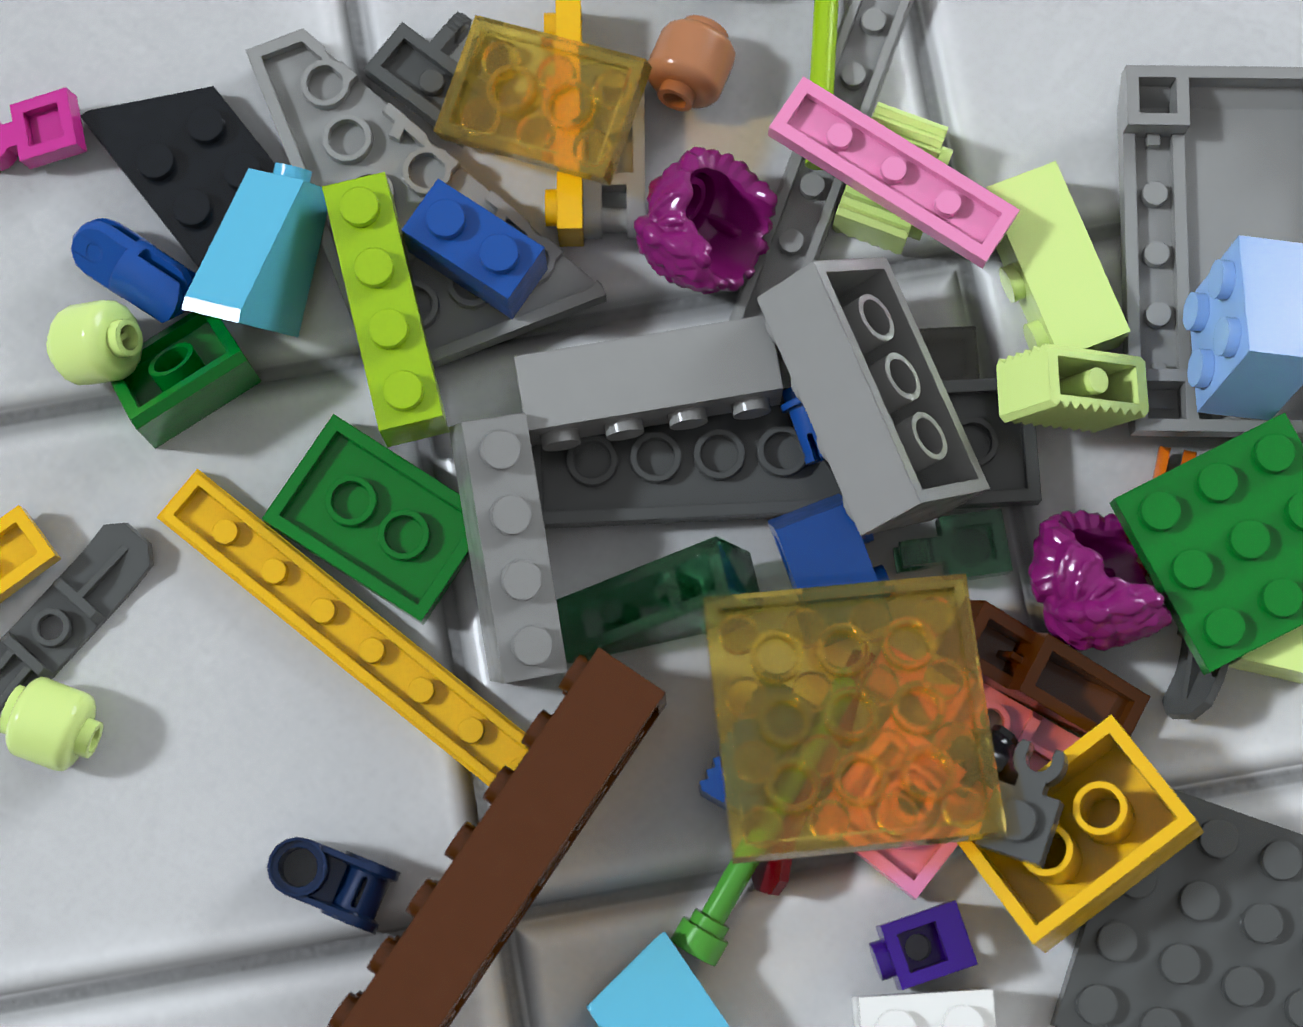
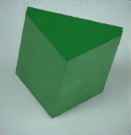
(184, 377)

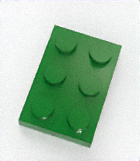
(374, 519)

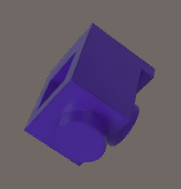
(947, 943)

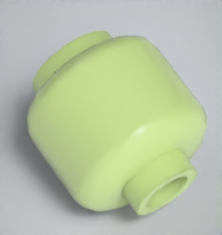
(95, 342)
(50, 724)

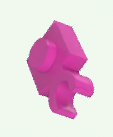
(42, 130)

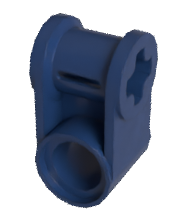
(335, 883)

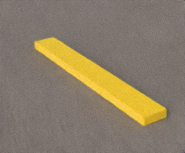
(344, 628)

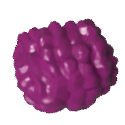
(706, 222)
(1093, 583)

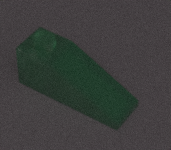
(653, 600)

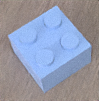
(1248, 329)

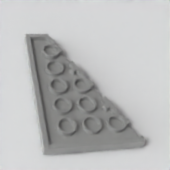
(349, 132)

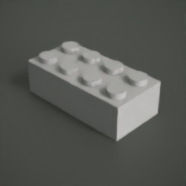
(872, 393)

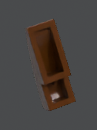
(1051, 675)

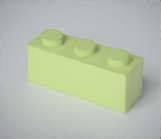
(1055, 266)

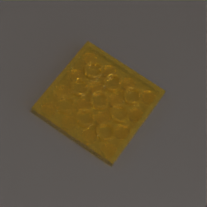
(851, 718)

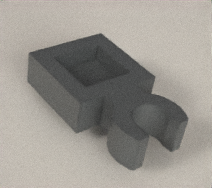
(1027, 809)

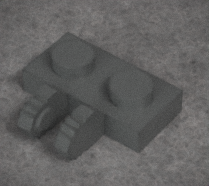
(417, 69)

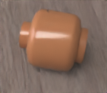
(691, 62)

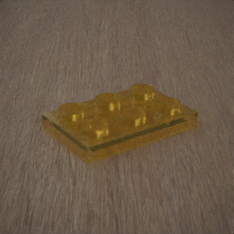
(543, 99)

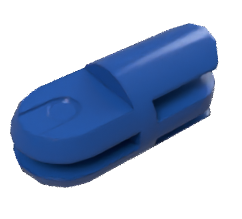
(131, 268)

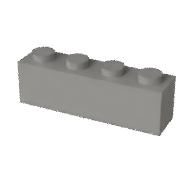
(649, 382)
(508, 548)

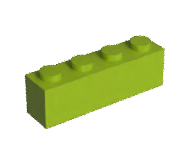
(385, 310)

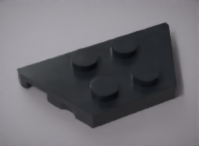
(182, 157)

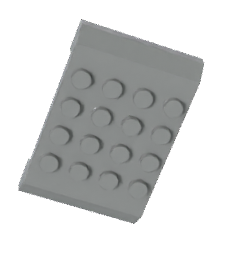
(1199, 165)

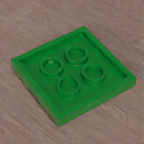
(1226, 541)

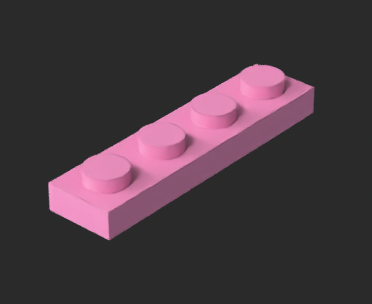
(893, 172)

